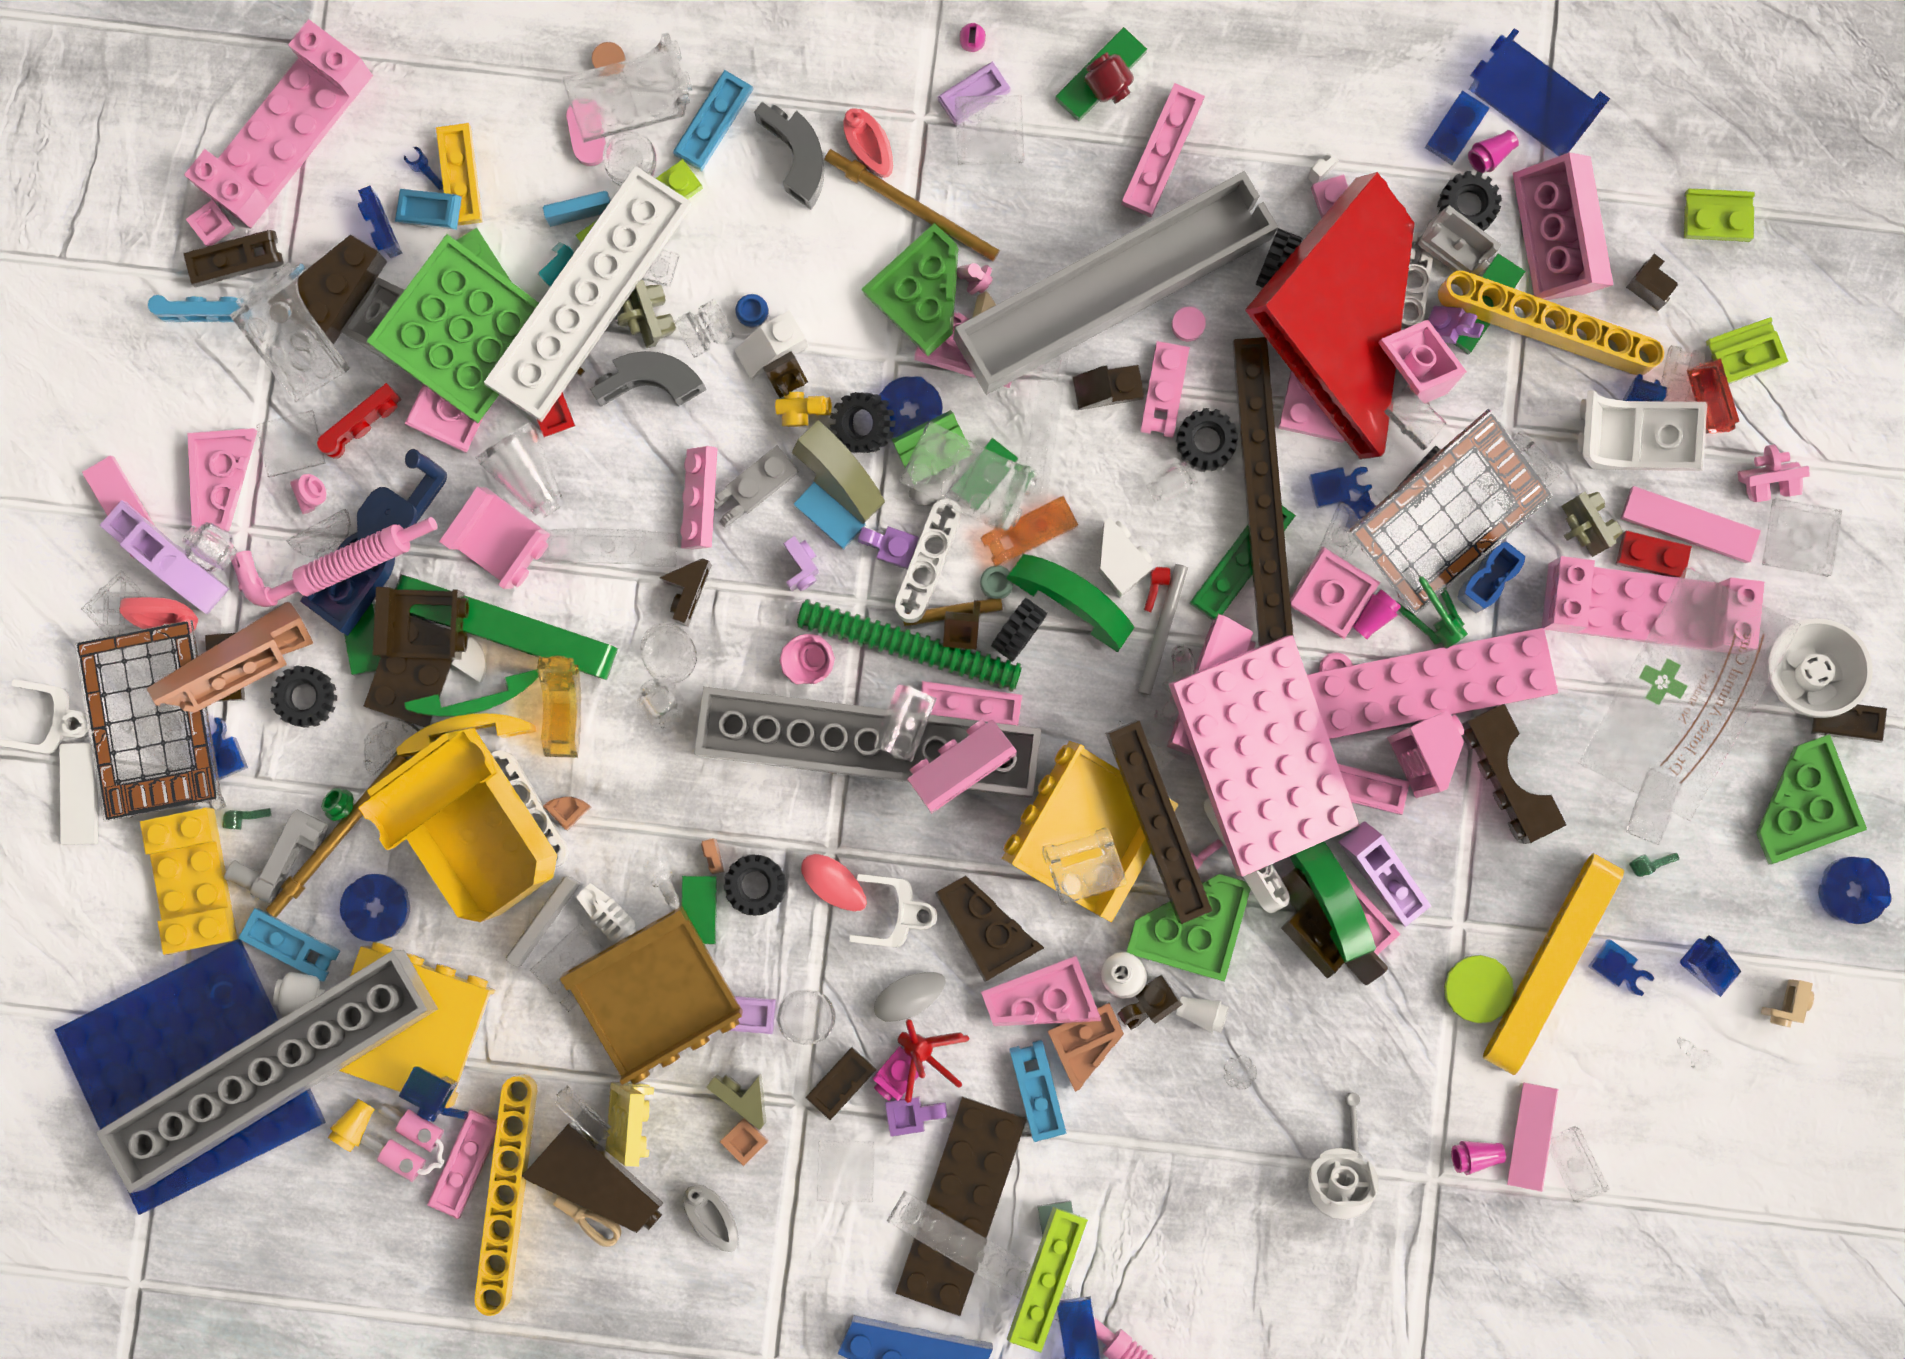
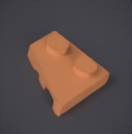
(1085, 1044)

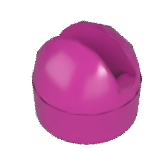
(980, 37)

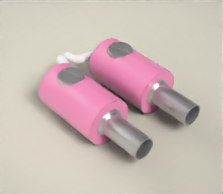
(397, 1156)

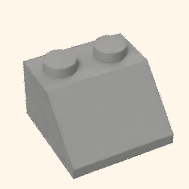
(371, 312)

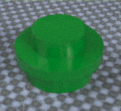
(337, 804)

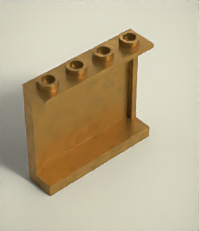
(653, 996)

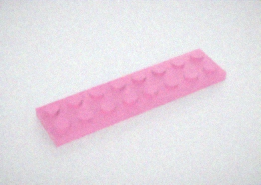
(1433, 682)

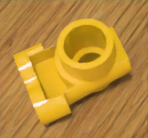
(796, 408)

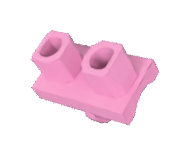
(1788, 475)

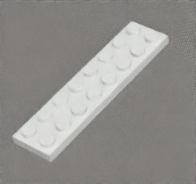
(588, 293)

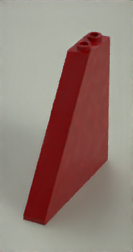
(1337, 303)

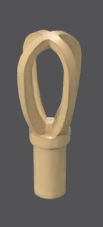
(579, 1214)

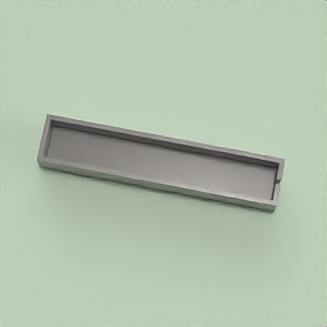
(1114, 283)

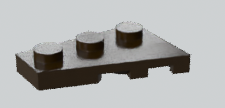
(986, 931)

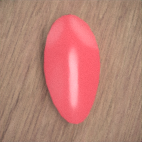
(868, 142)
(153, 612)
(833, 882)

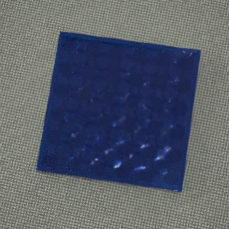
(167, 1033)

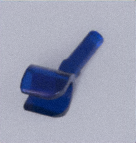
(421, 165)
(447, 1112)

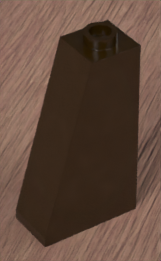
(593, 1179)

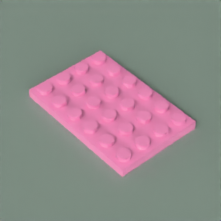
(1264, 755)

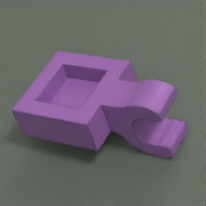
(1454, 321)
(894, 547)
(910, 1117)

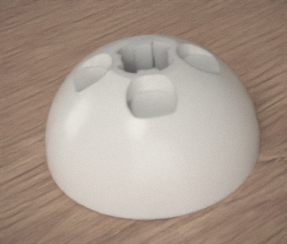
(1826, 653)

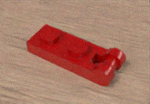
(358, 421)

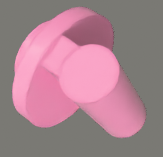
(978, 278)
(309, 492)

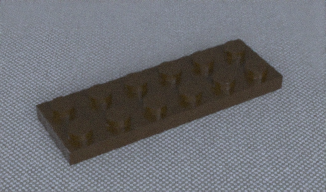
(968, 1191)

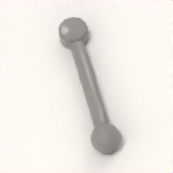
(1353, 1100)

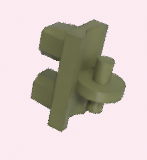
(641, 316)
(1589, 525)

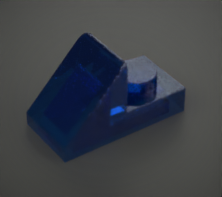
(1711, 964)

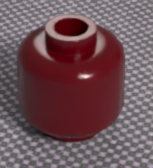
(1109, 78)

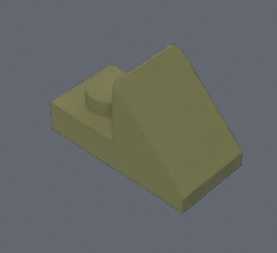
(749, 1106)

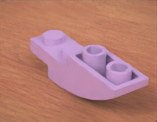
(163, 557)

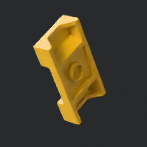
(189, 880)

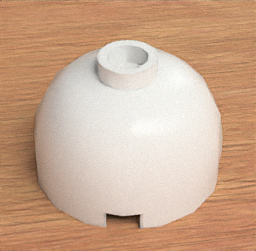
(1342, 1184)

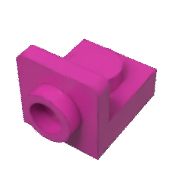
(893, 1075)

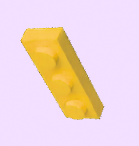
(459, 170)

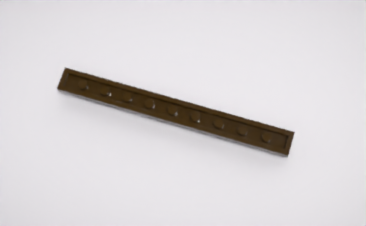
(1262, 489)

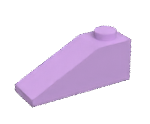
(1385, 872)

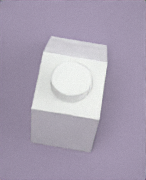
(770, 343)

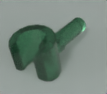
(233, 819)
(1643, 866)

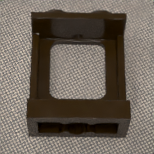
(393, 619)

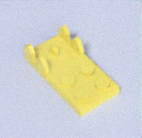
(625, 1116)

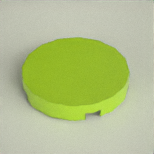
(1478, 989)

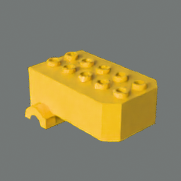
(463, 826)

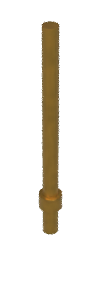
(857, 172)
(294, 885)

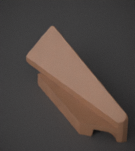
(234, 662)

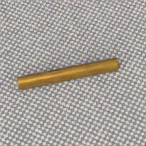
(938, 614)

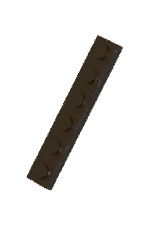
(1158, 821)

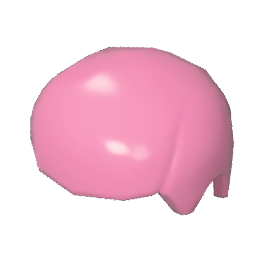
(807, 659)

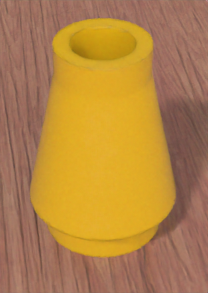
(351, 1126)

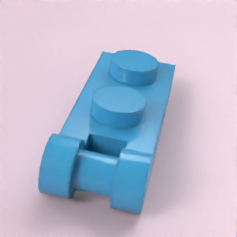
(193, 309)
(288, 943)
(1038, 1092)

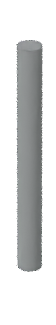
(1163, 629)

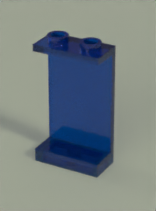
(1535, 95)

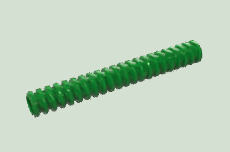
(908, 645)

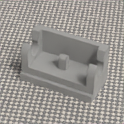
(1458, 242)

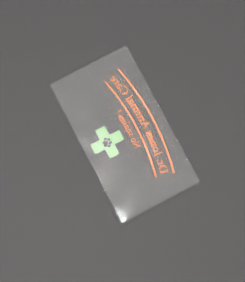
(1689, 693)

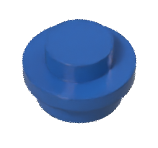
(751, 310)

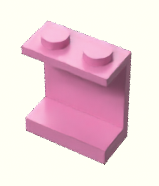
(496, 537)

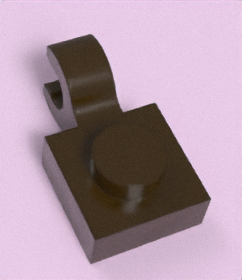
(1155, 1002)

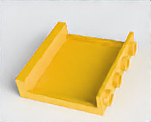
(1072, 804)
(437, 1041)

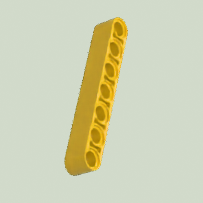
(1565, 319)
(1553, 964)
(498, 1209)

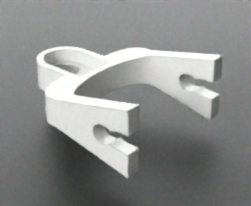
(61, 720)
(907, 913)

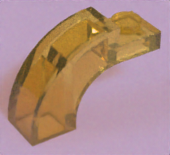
(561, 706)

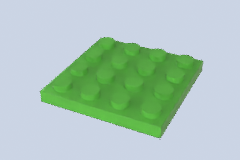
(454, 326)

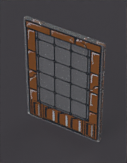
(1451, 511)
(144, 752)

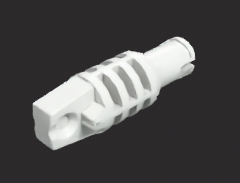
(606, 913)

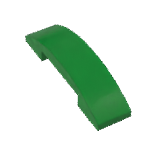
(1074, 594)
(432, 707)
(1337, 900)

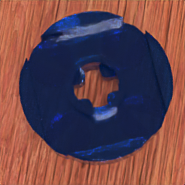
(917, 392)
(364, 891)
(1873, 897)

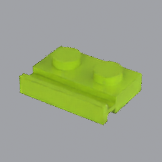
(1719, 215)
(1748, 350)

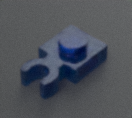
(1333, 486)
(227, 751)
(1617, 965)

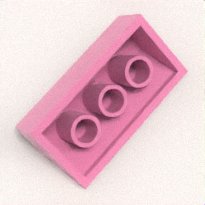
(1562, 227)
(1222, 642)
(1429, 752)

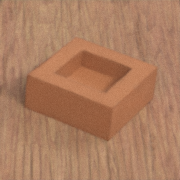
(744, 1141)

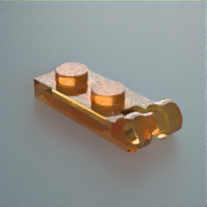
(1031, 531)

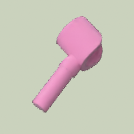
(1202, 856)

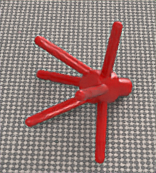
(920, 1050)

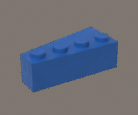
(887, 1340)

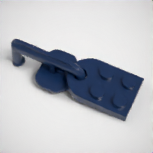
(348, 600)

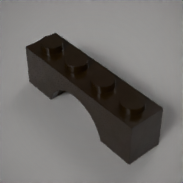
(1530, 813)

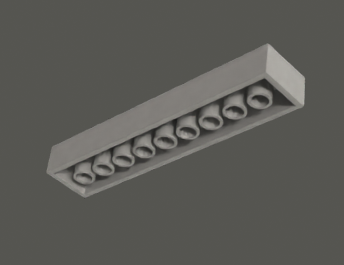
(841, 739)
(266, 1071)

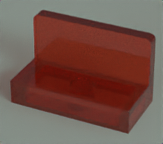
(1711, 386)

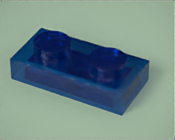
(1457, 127)
(372, 209)

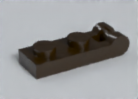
(232, 258)

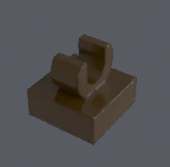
(785, 374)

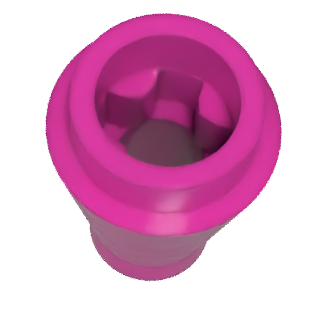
(1492, 151)
(1376, 614)
(1476, 1156)

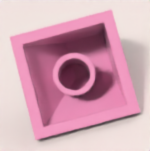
(1423, 360)

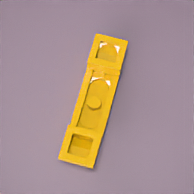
(505, 726)

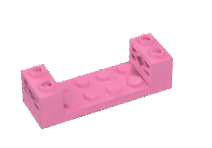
(283, 127)
(1613, 601)

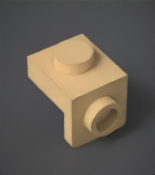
(1796, 1003)

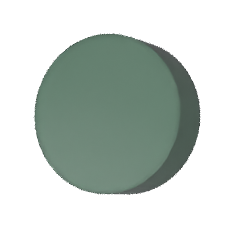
(994, 582)

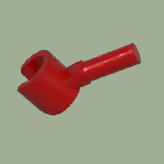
(1158, 577)

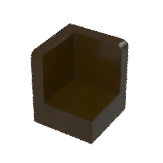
(1652, 283)
(962, 628)

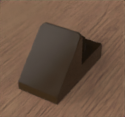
(1108, 387)
(692, 581)

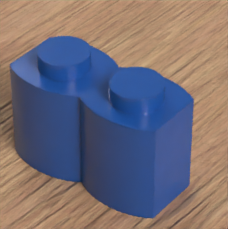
(1493, 572)

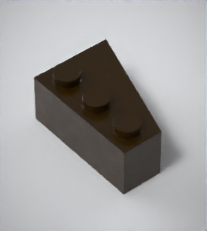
(339, 283)

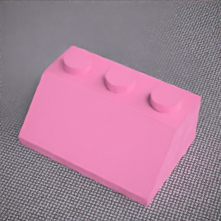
(961, 764)

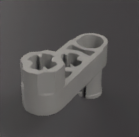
(298, 832)

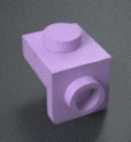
(803, 557)

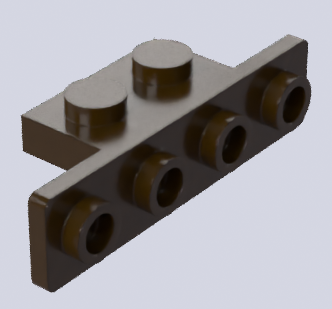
(1311, 931)

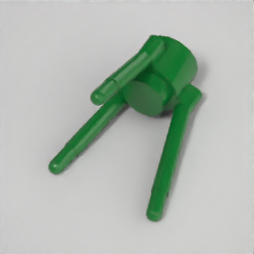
(1450, 626)

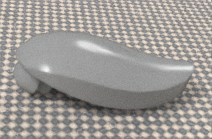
(908, 996)
(711, 1217)

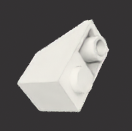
(1120, 561)

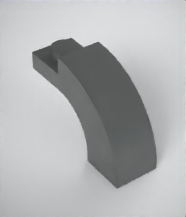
(807, 171)
(652, 370)

